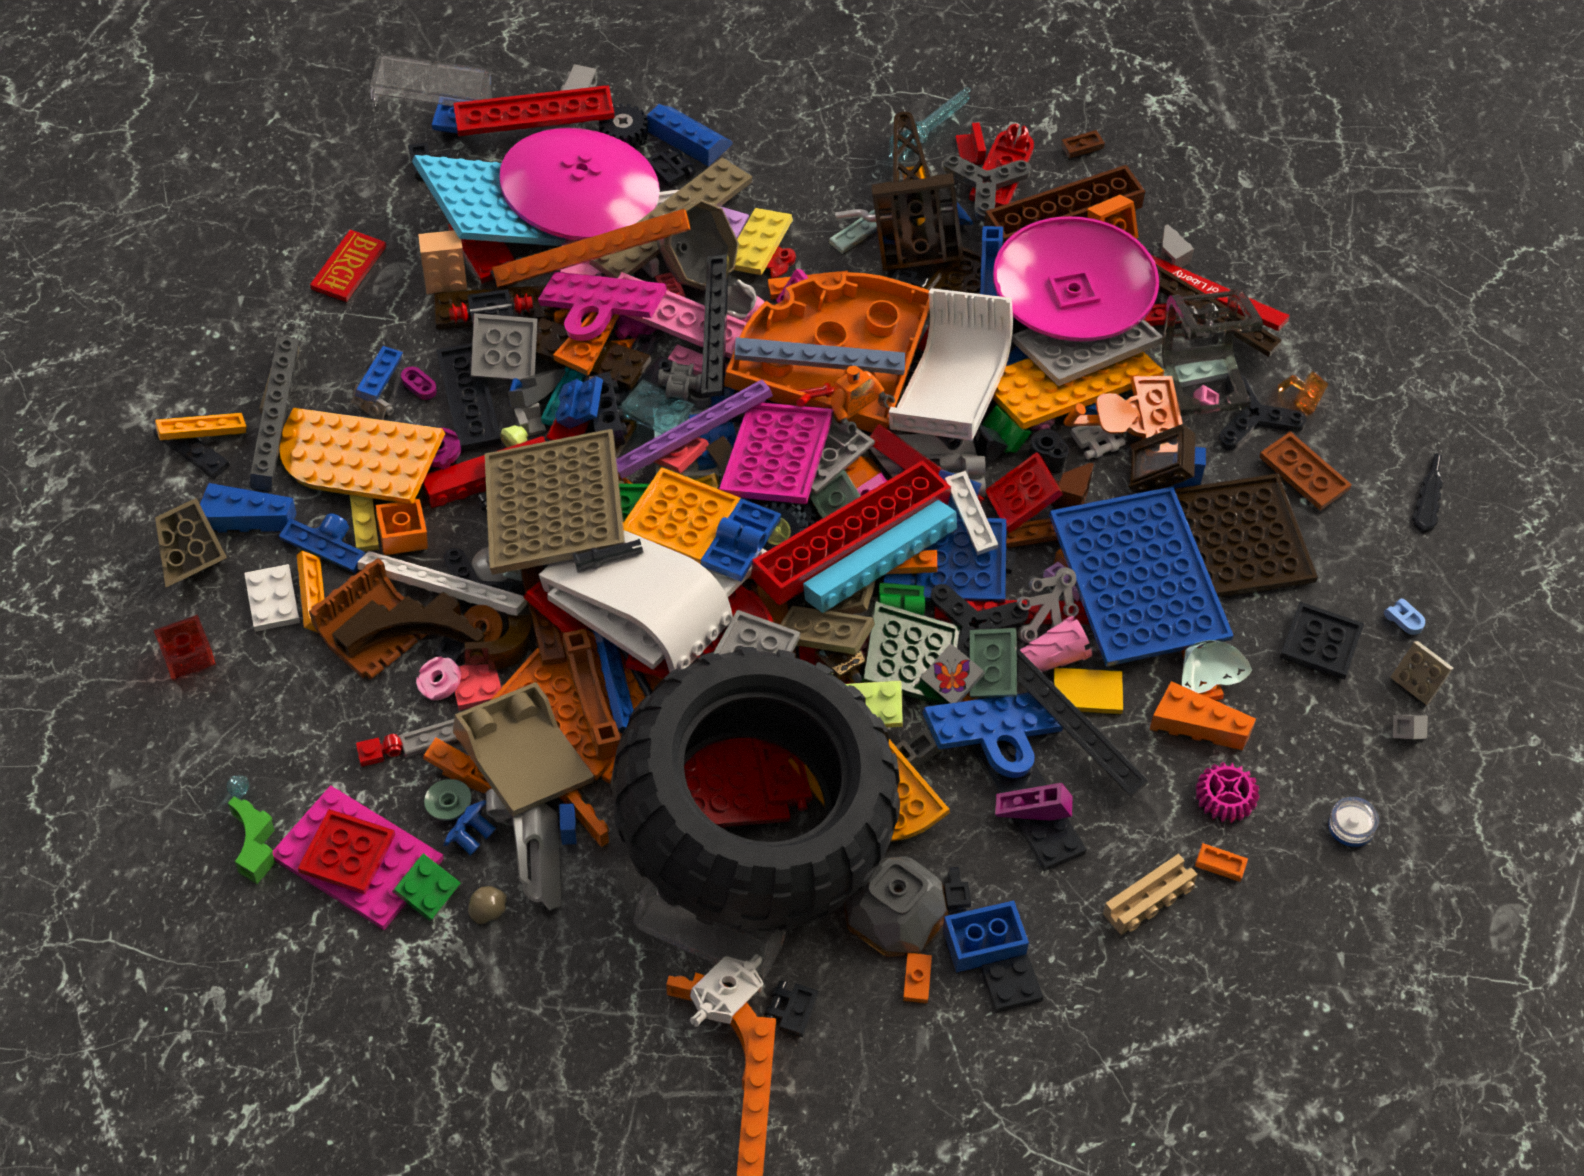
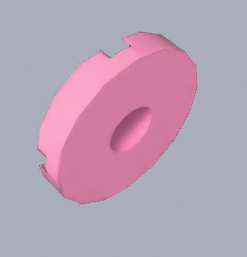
(444, 687)

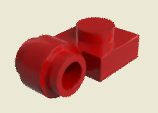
(372, 751)

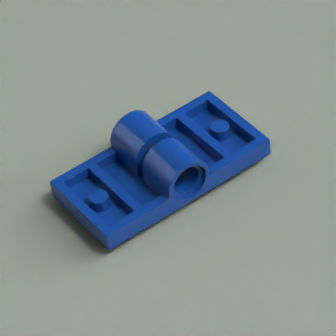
(740, 539)

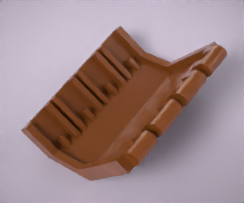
(350, 598)

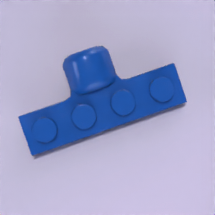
(324, 541)

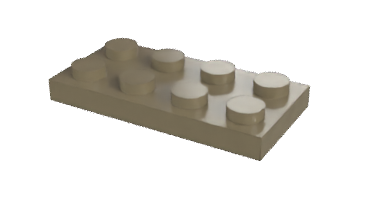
(829, 629)

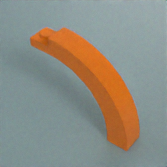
(681, 988)

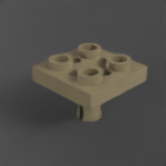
(1435, 670)

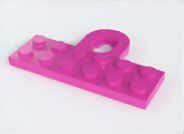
(599, 295)

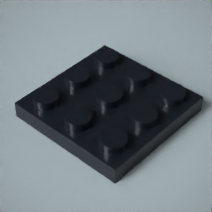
(1322, 640)

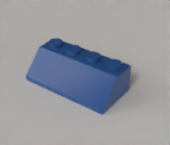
(686, 134)

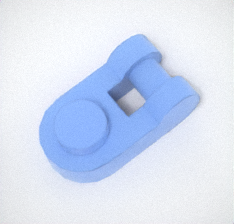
(1410, 622)

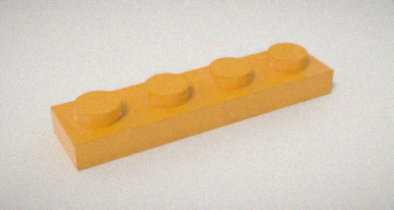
(200, 426)
(310, 584)

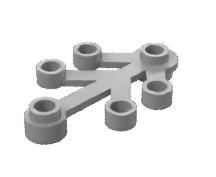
(1048, 601)

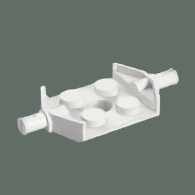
(721, 1002)

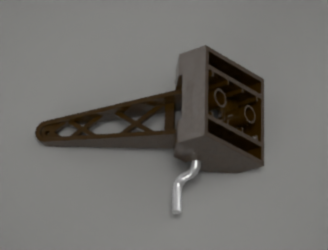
(897, 202)

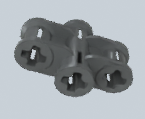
(679, 381)

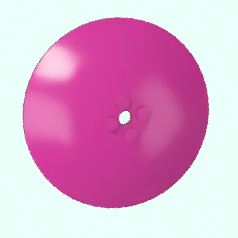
(552, 194)
(1102, 262)

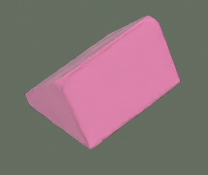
(1206, 396)

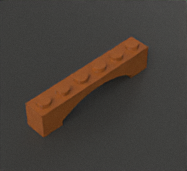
(585, 679)

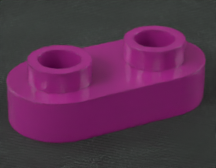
(422, 384)

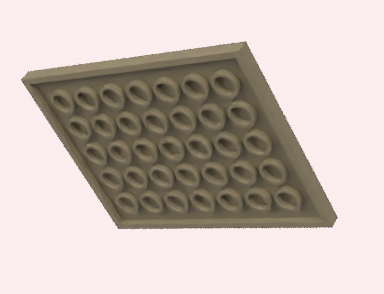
(552, 501)

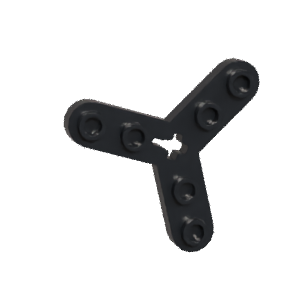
(1266, 416)
(459, 566)
(963, 614)

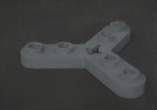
(975, 176)

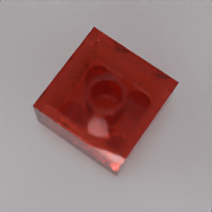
(184, 647)

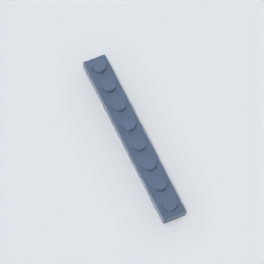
(819, 355)

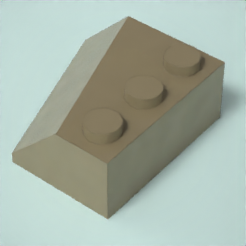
(186, 542)

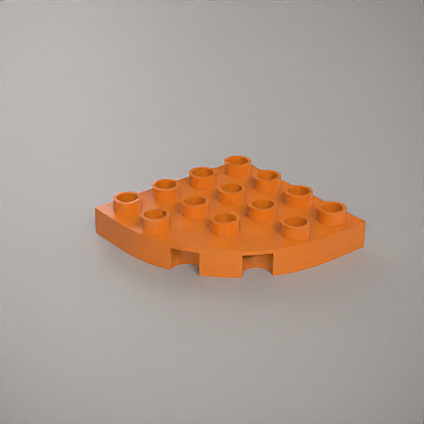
(856, 313)

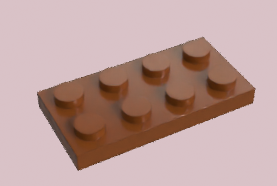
(1305, 471)

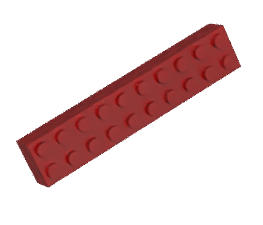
(831, 539)

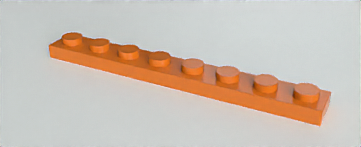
(756, 1096)

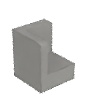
(529, 419)
(1410, 726)

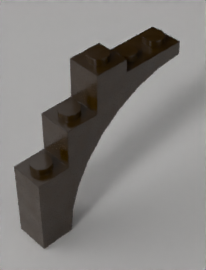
(408, 617)

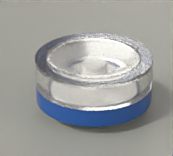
(1353, 821)

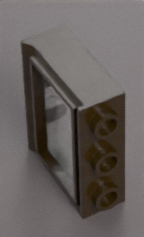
(1163, 459)

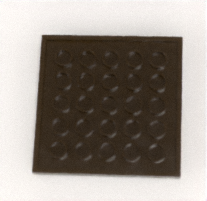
(1247, 535)

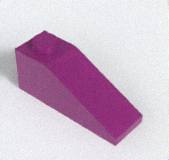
(1036, 803)

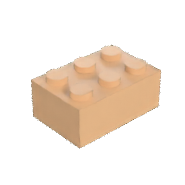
(442, 262)

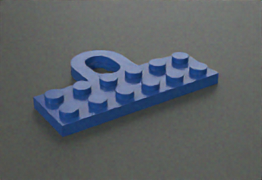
(987, 723)

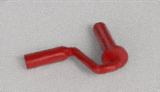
(816, 392)

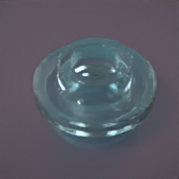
(238, 786)

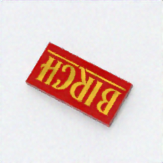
(348, 265)

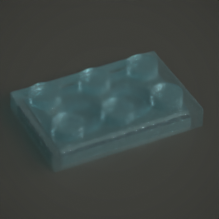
(653, 410)

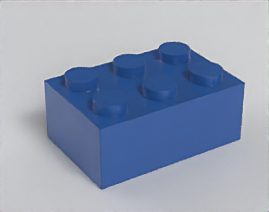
(985, 935)

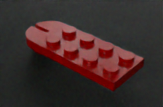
(1006, 152)

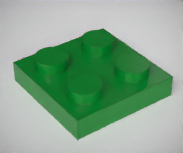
(426, 887)

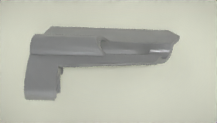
(933, 448)
(541, 828)

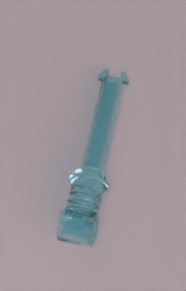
(932, 121)

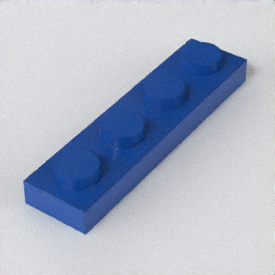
(378, 374)

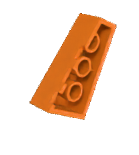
(1202, 718)

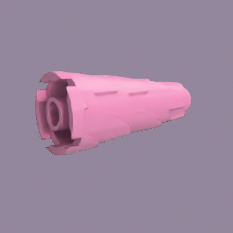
(1059, 646)

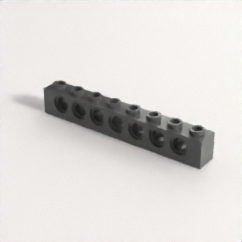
(274, 414)

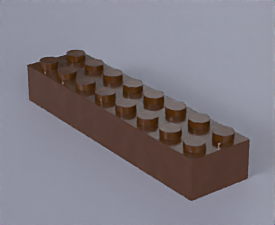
(1067, 200)

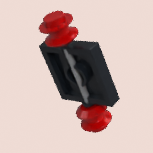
(492, 304)

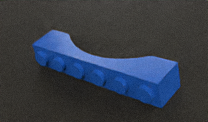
(991, 244)

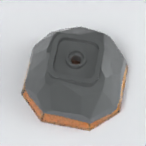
(894, 920)

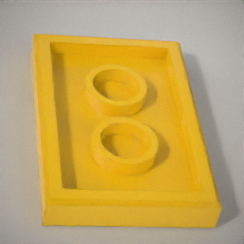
(1091, 689)

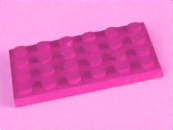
(777, 452)
(379, 902)

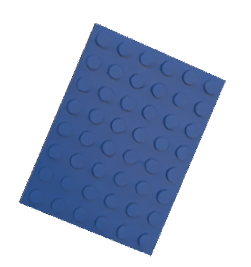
(1140, 575)

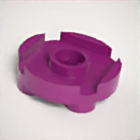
(449, 452)

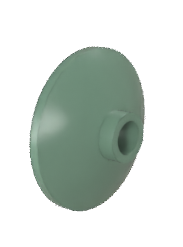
(446, 792)

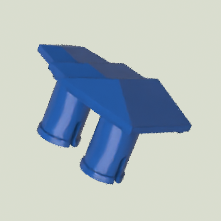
(471, 817)

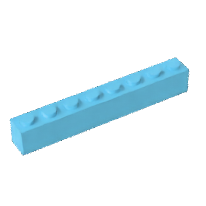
(880, 556)

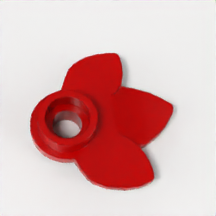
(781, 261)

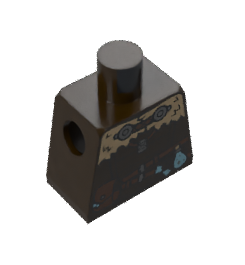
(845, 666)

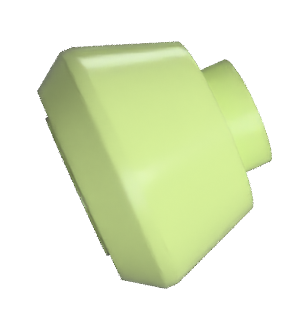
(513, 435)

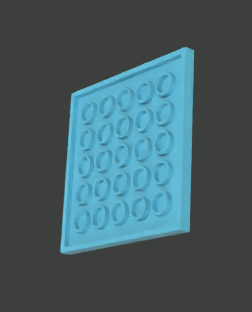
(474, 201)

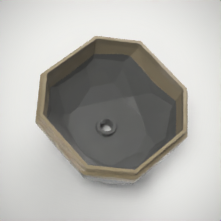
(708, 237)

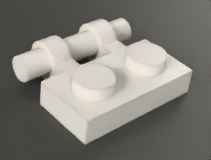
(1090, 436)

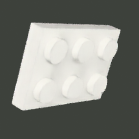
(272, 597)

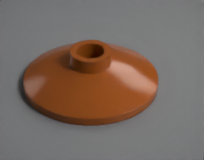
(484, 614)

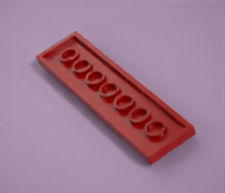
(533, 110)

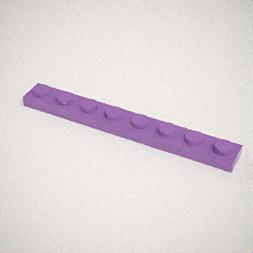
(693, 428)

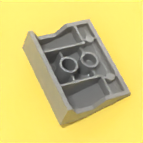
(838, 453)

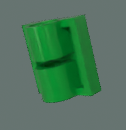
(903, 597)

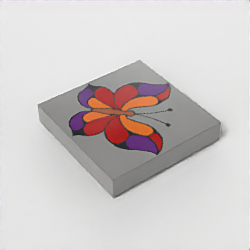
(952, 674)

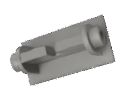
(376, 410)

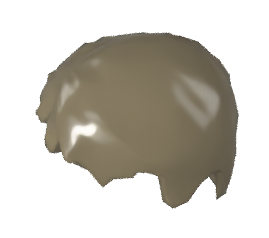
(486, 904)

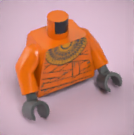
(854, 393)

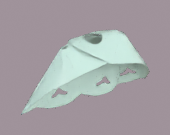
(1212, 664)

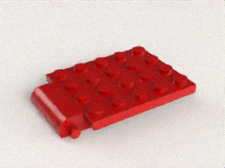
(746, 782)

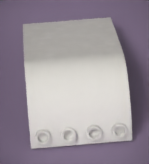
(959, 365)
(656, 590)

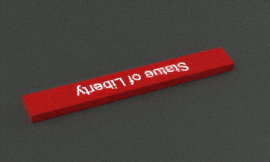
(1271, 317)

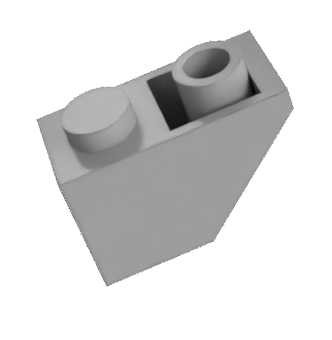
(1175, 248)

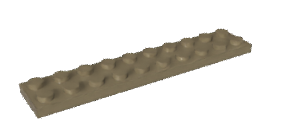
(713, 185)

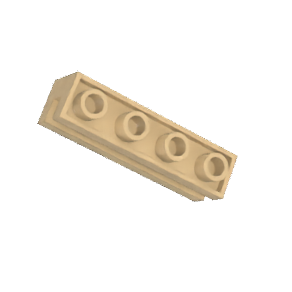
(1149, 895)

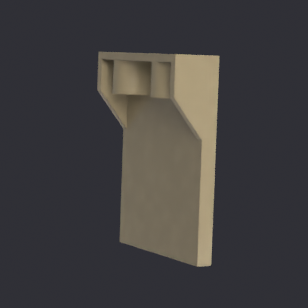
(521, 749)

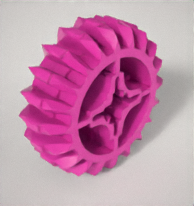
(1230, 803)

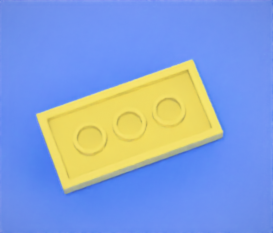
(760, 240)

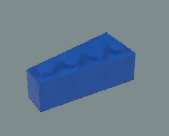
(245, 509)

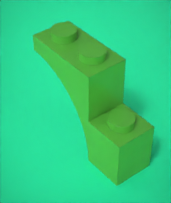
(255, 856)

